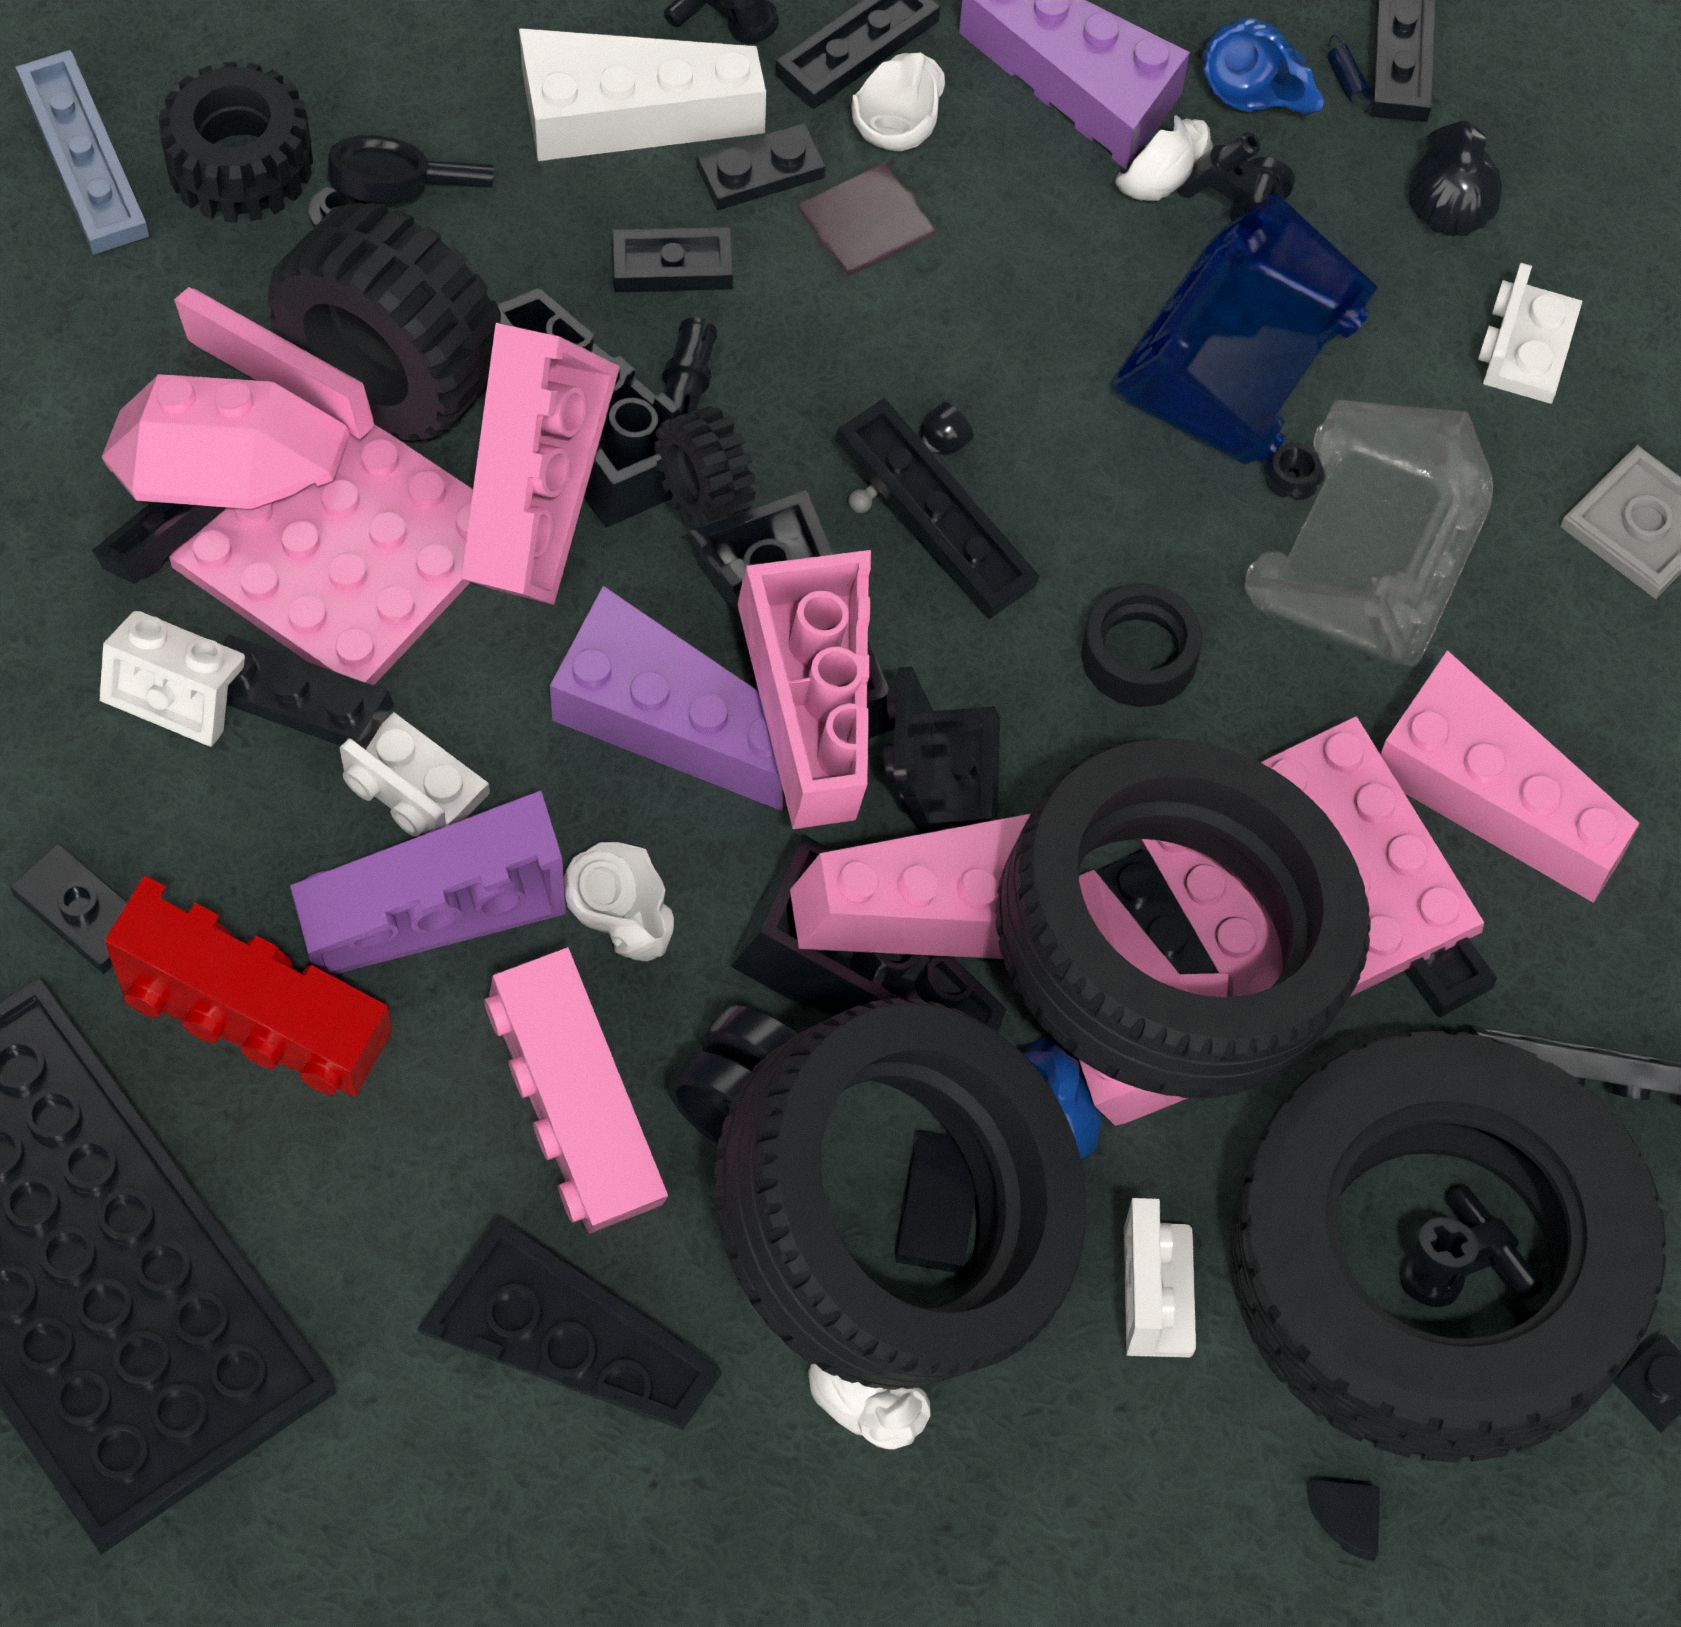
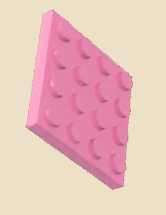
(343, 565)
(1407, 881)

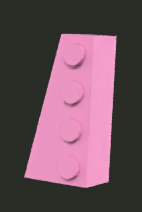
(534, 460)
(1505, 781)

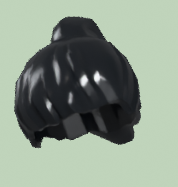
(1456, 181)

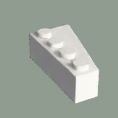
(636, 92)

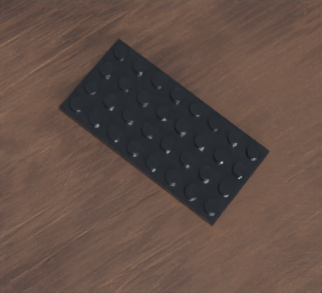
(126, 1313)

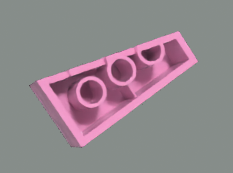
(812, 673)
(908, 893)
(575, 1091)

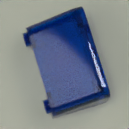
(1245, 331)

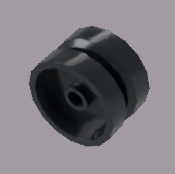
(712, 1078)

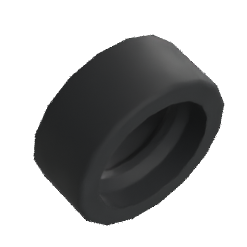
(1134, 685)

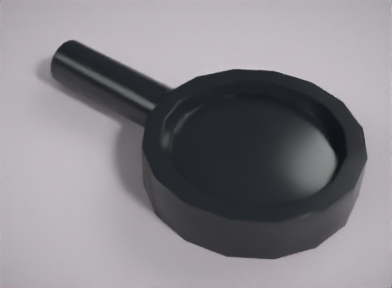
(395, 171)

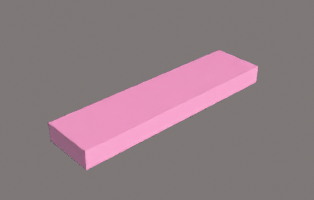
(273, 359)

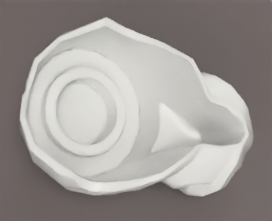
(899, 102)
(1166, 161)
(621, 895)
(880, 1415)

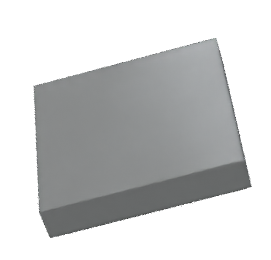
(1634, 521)

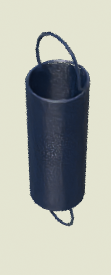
(1348, 71)

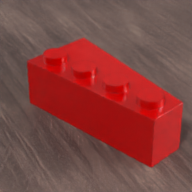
(244, 993)

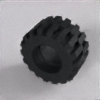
(243, 176)

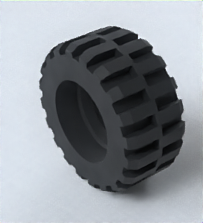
(390, 312)

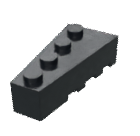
(625, 466)
(774, 534)

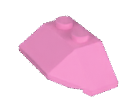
(221, 443)

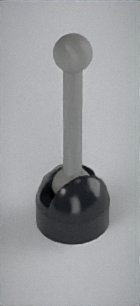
(942, 432)

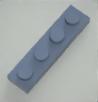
(82, 152)

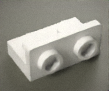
(1532, 338)
(169, 676)
(412, 778)
(1158, 1284)

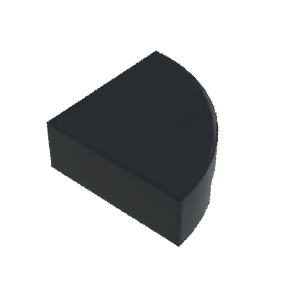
(1348, 1515)

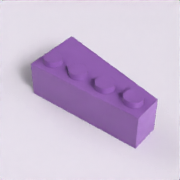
(1085, 63)
(664, 701)
(435, 889)

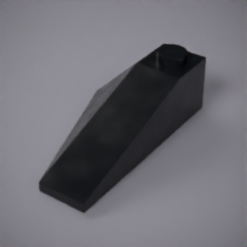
(847, 978)

